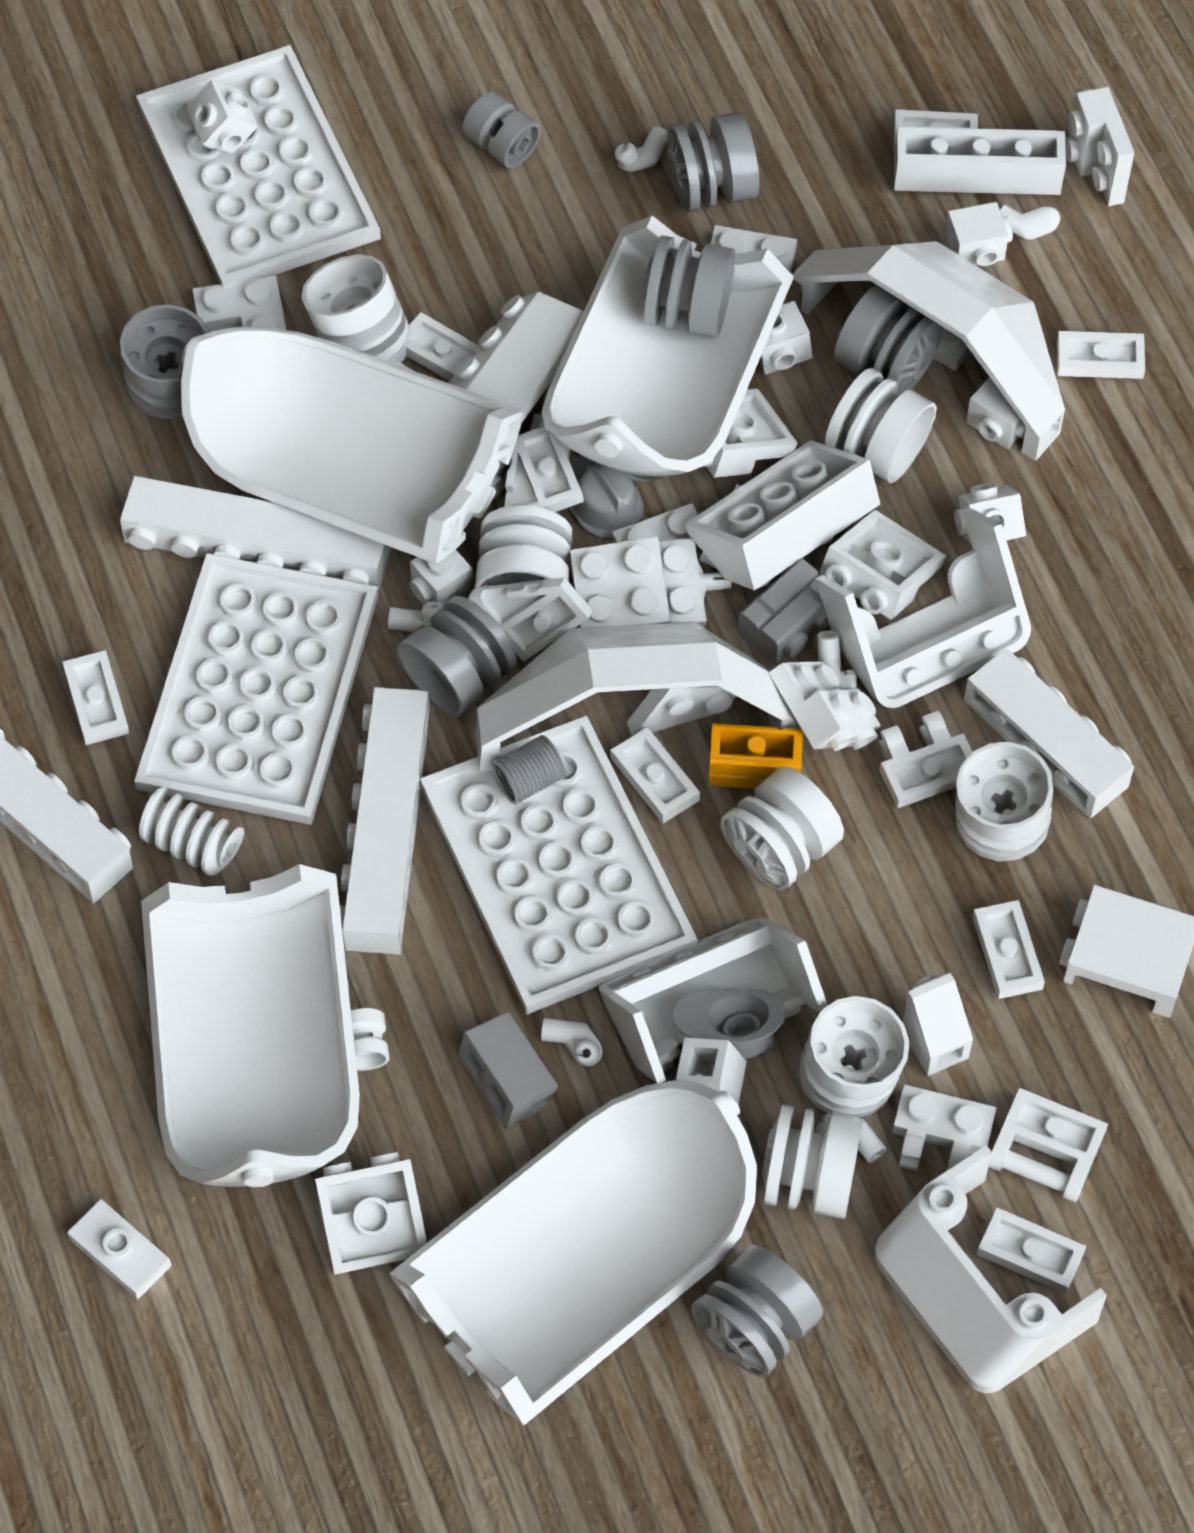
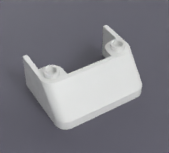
(941, 639)
(742, 957)
(953, 1299)

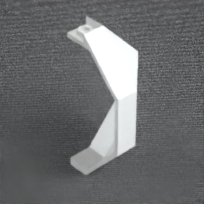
(978, 308)
(622, 660)

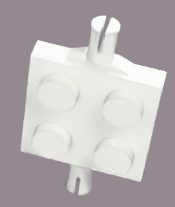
(686, 581)

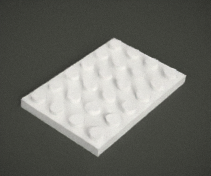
(281, 193)
(257, 688)
(561, 874)

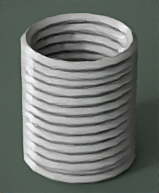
(528, 769)

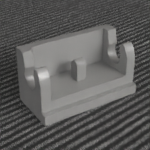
(506, 1069)

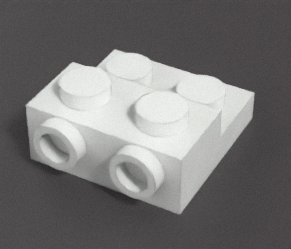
(1100, 143)
(754, 436)
(881, 564)
(824, 711)
(370, 1213)

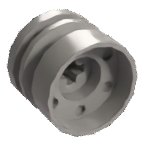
(721, 160)
(689, 286)
(888, 339)
(153, 357)
(457, 655)
(757, 1310)

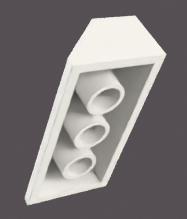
(521, 351)
(785, 513)

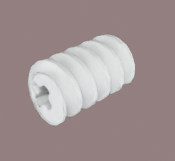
(187, 835)

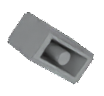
(784, 614)

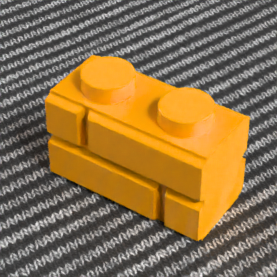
(748, 754)

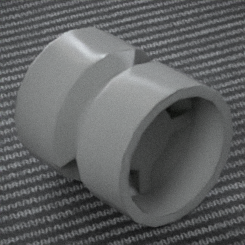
(501, 129)

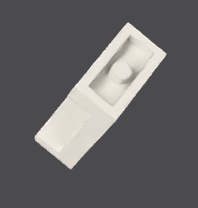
(1130, 946)

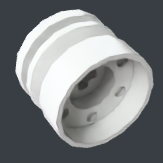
(356, 306)
(881, 425)
(523, 546)
(1000, 779)
(782, 827)
(860, 1035)
(812, 1161)

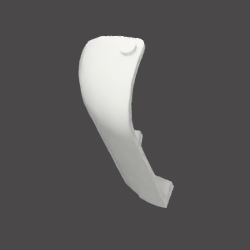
(652, 393)
(345, 435)
(251, 1027)
(587, 1241)

